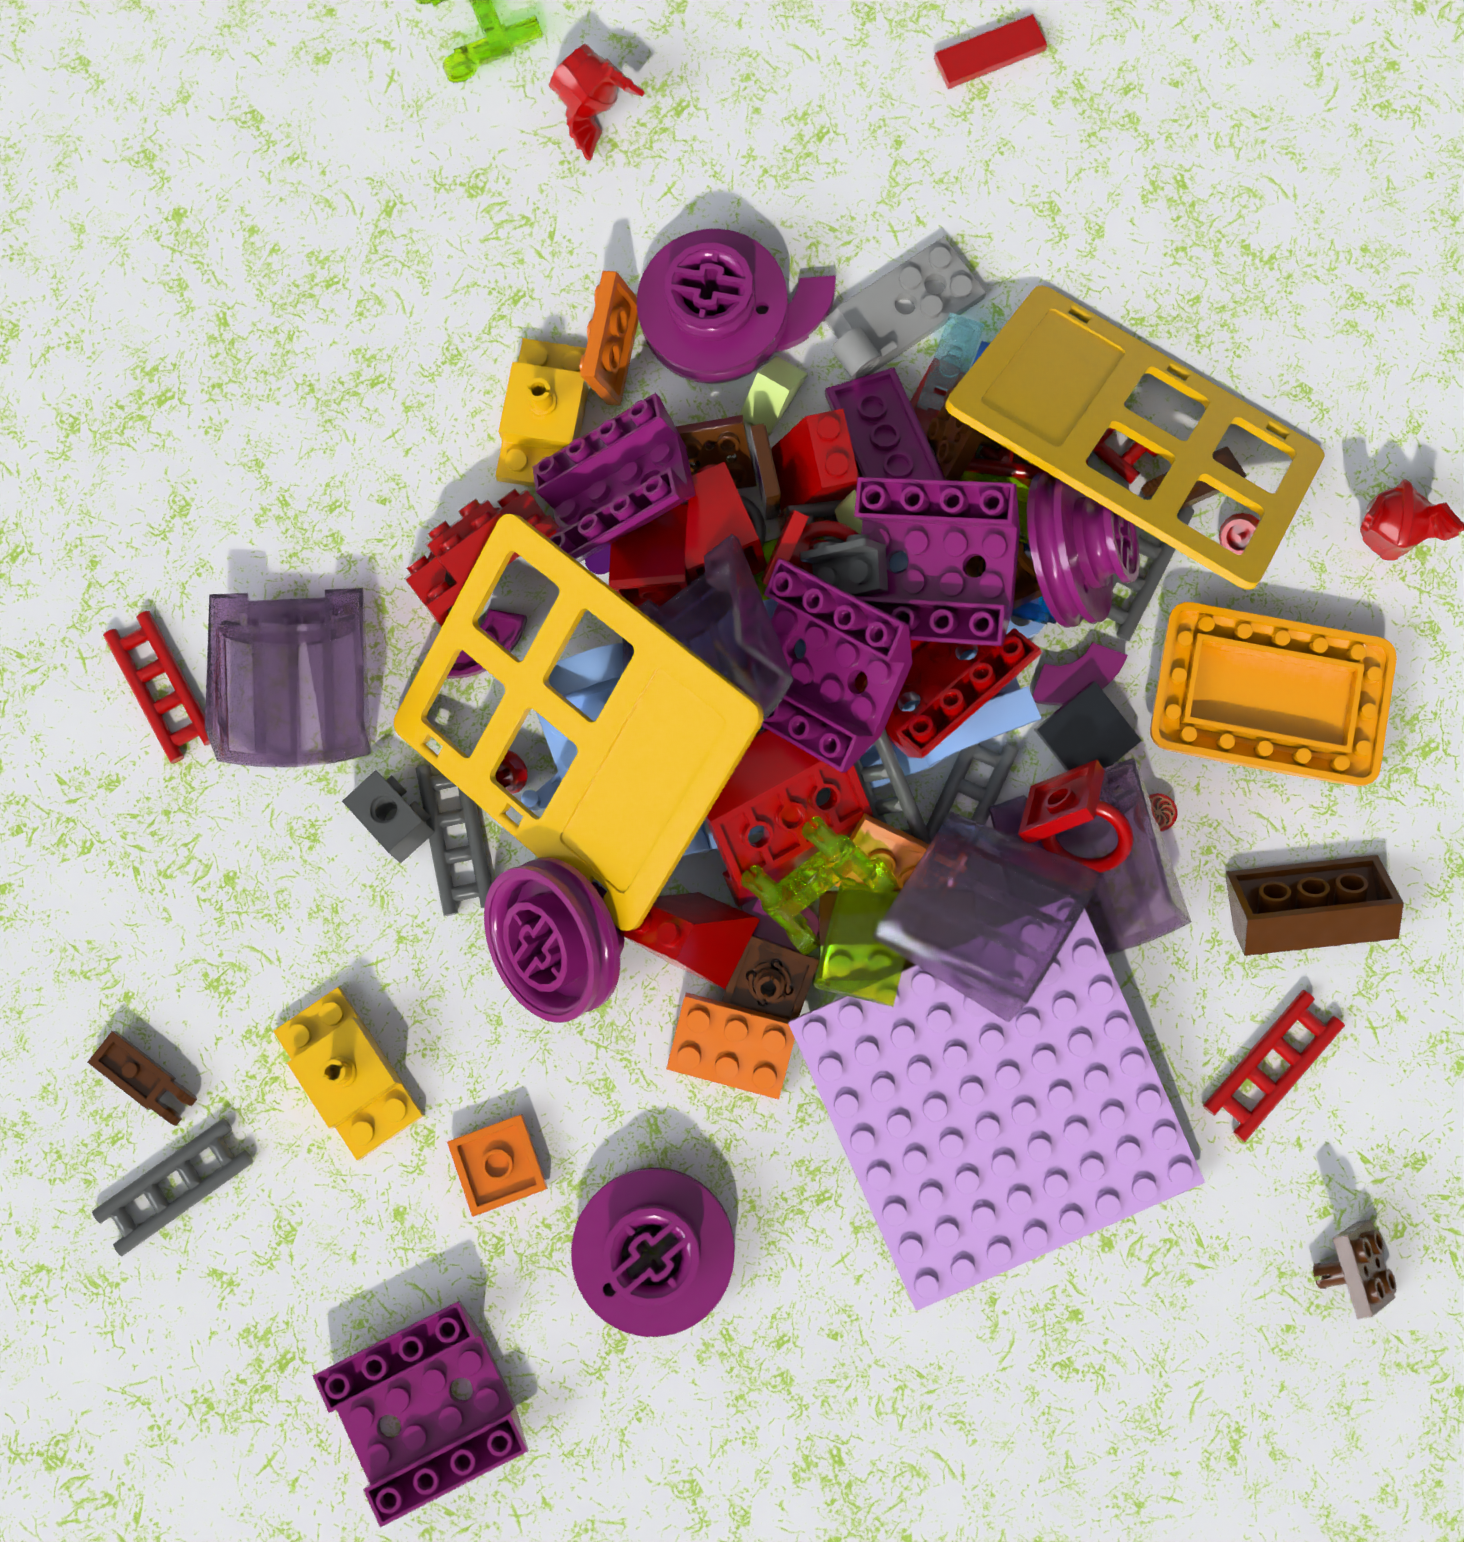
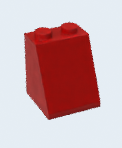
(816, 460)
(714, 516)
(651, 560)
(696, 935)

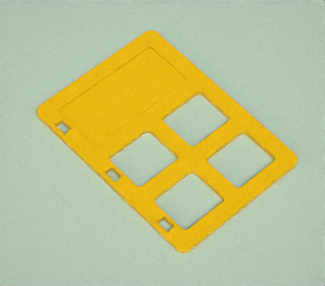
(1059, 384)
(639, 769)

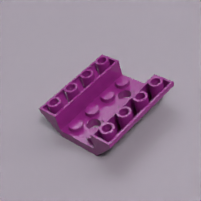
(615, 478)
(940, 531)
(842, 638)
(440, 1437)

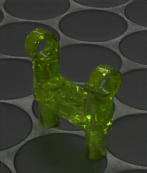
(498, 41)
(830, 864)

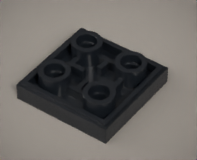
(1087, 730)

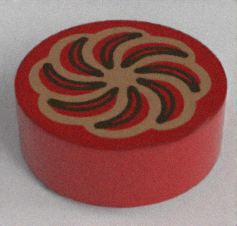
(1164, 810)

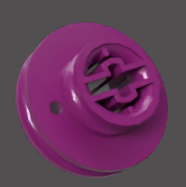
(703, 305)
(1077, 550)
(552, 939)
(678, 1206)

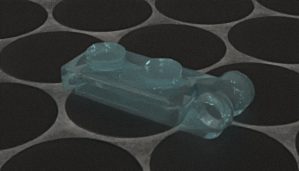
(951, 359)

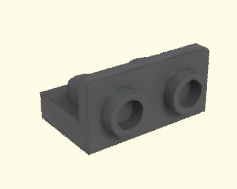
(852, 566)

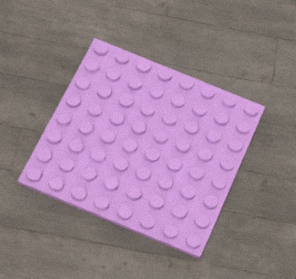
(995, 1132)

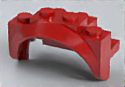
(459, 545)

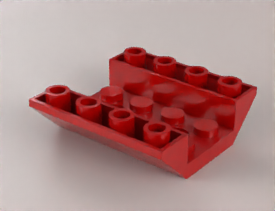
(951, 688)
(779, 789)

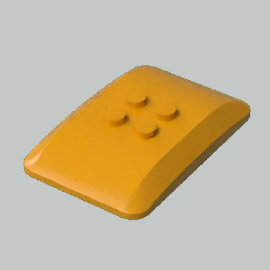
(1273, 694)

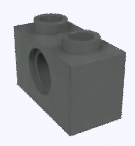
(373, 801)

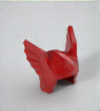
(587, 88)
(1403, 519)

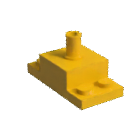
(540, 408)
(347, 1074)

